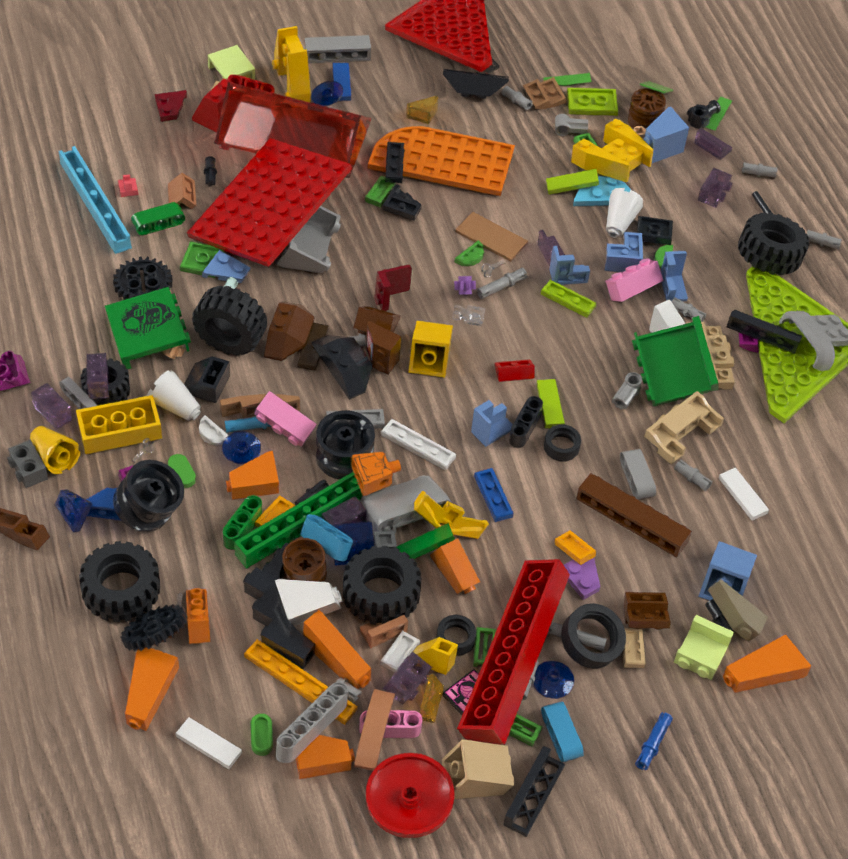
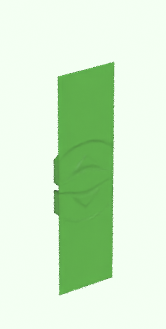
(571, 79)
(716, 118)

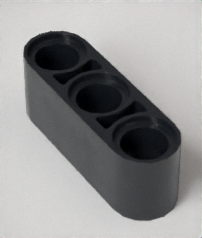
(526, 421)

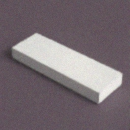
(743, 494)
(208, 743)

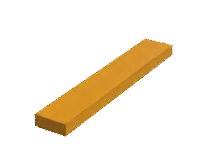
(292, 676)

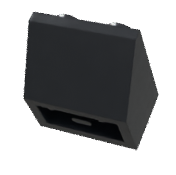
(208, 378)

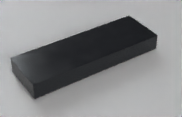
(394, 162)

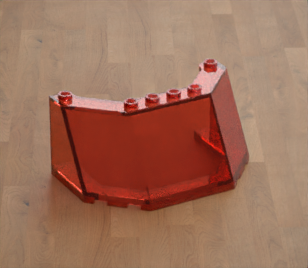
(253, 117)

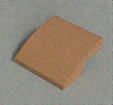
(545, 94)

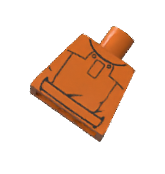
(373, 471)

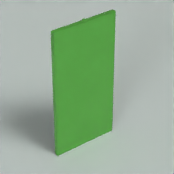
(657, 87)

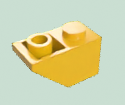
(438, 654)

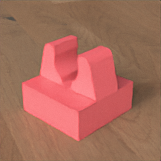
(127, 186)

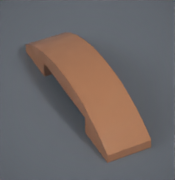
(374, 729)

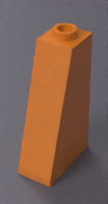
(336, 650)
(767, 666)
(149, 683)

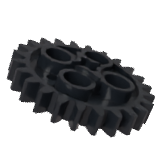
(128, 278)
(154, 627)

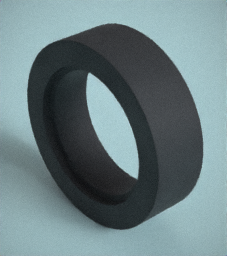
(608, 620)

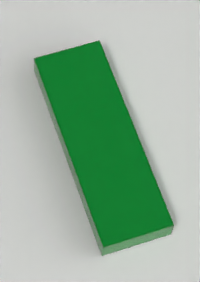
(427, 542)

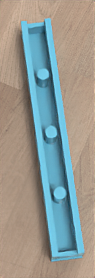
(95, 200)

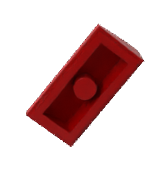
(515, 370)

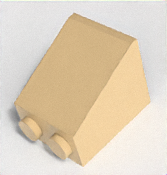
(479, 769)

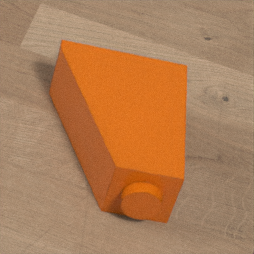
(254, 478)
(455, 566)
(324, 757)

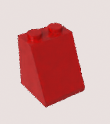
(210, 107)

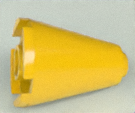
(55, 449)

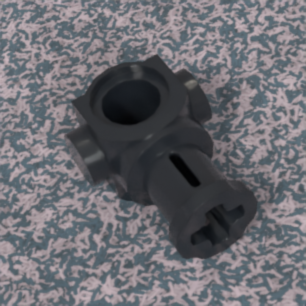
(700, 114)

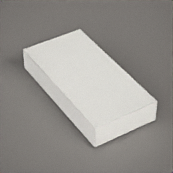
(399, 651)

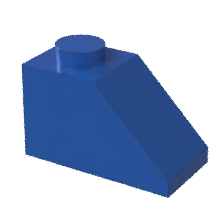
(102, 505)

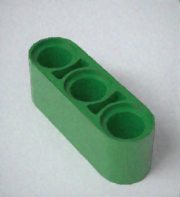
(158, 218)
(243, 514)

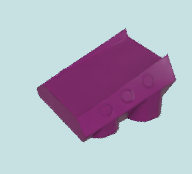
(12, 371)

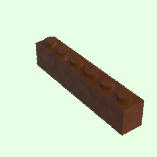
(633, 515)

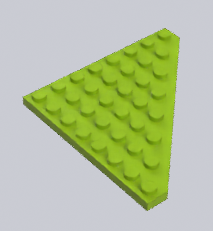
(788, 376)

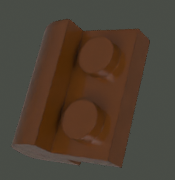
(646, 610)

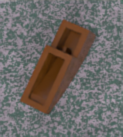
(21, 530)

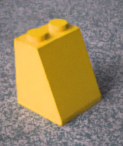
(430, 348)

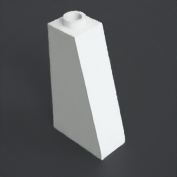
(665, 317)

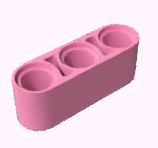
(401, 720)

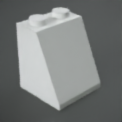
(305, 598)

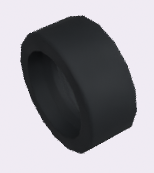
(566, 431)
(461, 622)

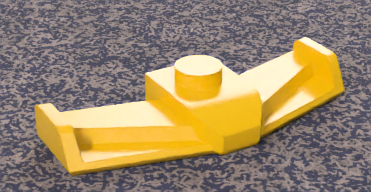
(451, 514)

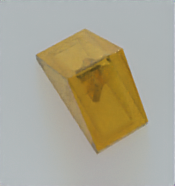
(422, 110)

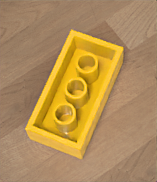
(119, 424)

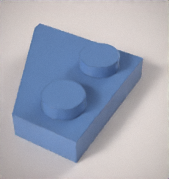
(225, 266)

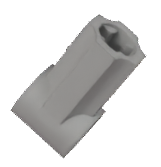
(566, 125)
(628, 390)

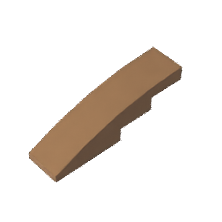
(247, 404)

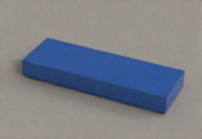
(342, 75)
(493, 495)

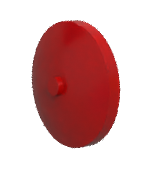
(410, 795)

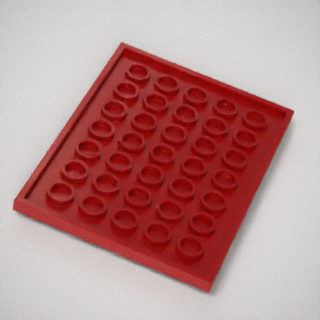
(269, 201)

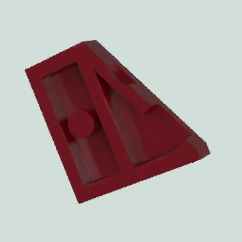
(170, 104)

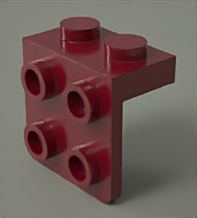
(391, 282)

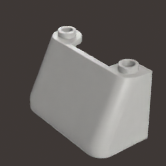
(310, 245)
(395, 504)

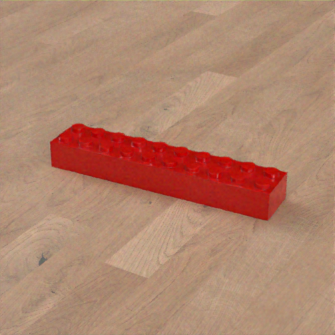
(514, 652)

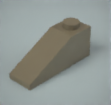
(738, 611)

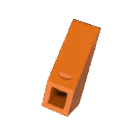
(197, 615)

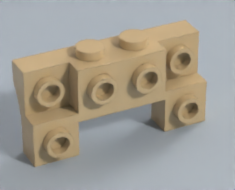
(720, 355)
(679, 422)

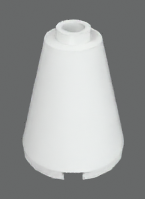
(622, 211)
(174, 396)

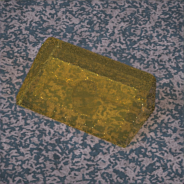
(431, 699)

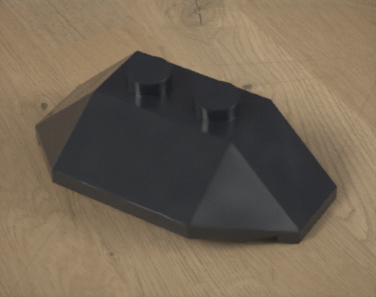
(475, 83)
(345, 362)

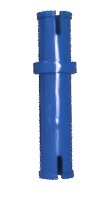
(650, 747)

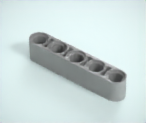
(311, 722)

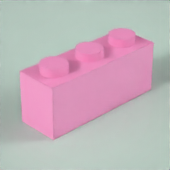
(634, 280)
(284, 419)

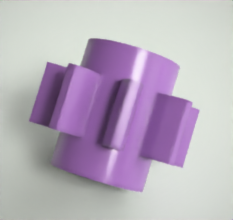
(465, 285)

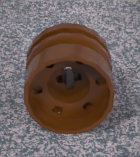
(645, 107)
(304, 561)

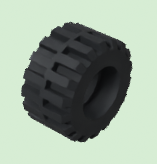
(119, 383)

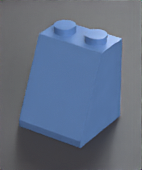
(666, 135)
(731, 566)

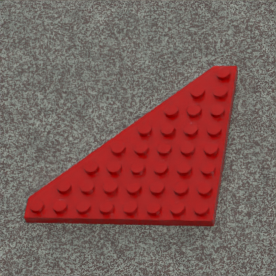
(448, 28)

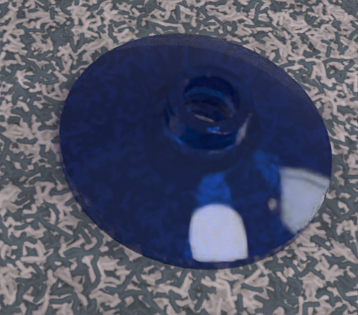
(327, 93)
(238, 442)
(550, 686)

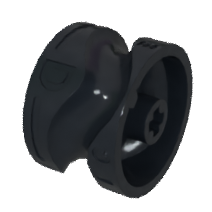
(339, 438)
(148, 495)

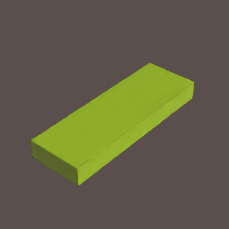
(572, 181)
(568, 298)
(551, 408)

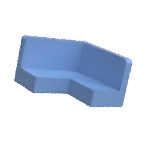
(626, 255)
(565, 272)
(672, 275)
(490, 422)

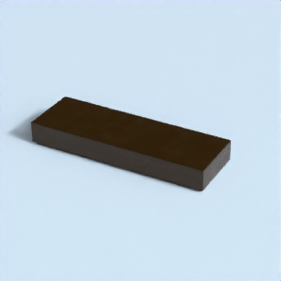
(309, 357)

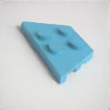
(599, 194)

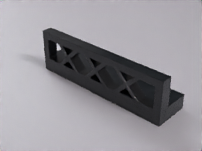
(764, 331)
(528, 785)

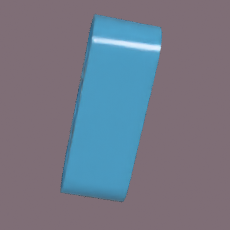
(333, 541)
(562, 731)

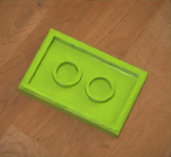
(592, 101)

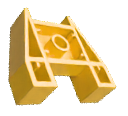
(292, 61)
(616, 159)

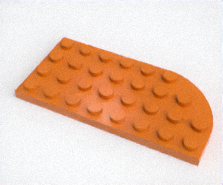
(448, 158)

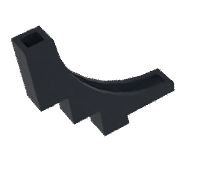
(268, 610)

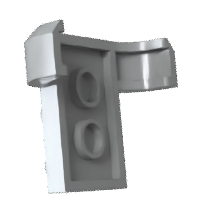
(822, 333)

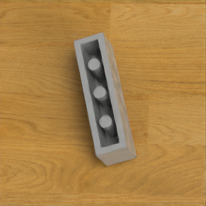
(338, 49)

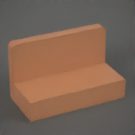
(182, 191)
(381, 632)

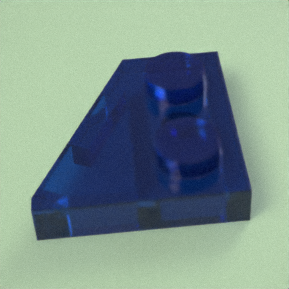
(73, 509)

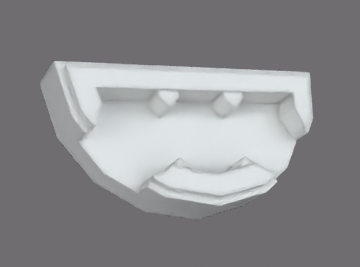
(211, 432)

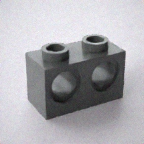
(27, 464)

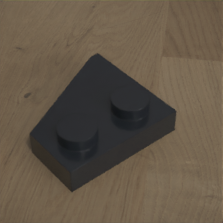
(402, 204)

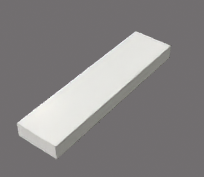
(418, 444)

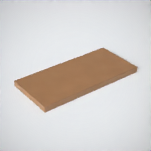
(491, 236)

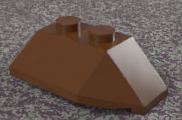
(288, 330)

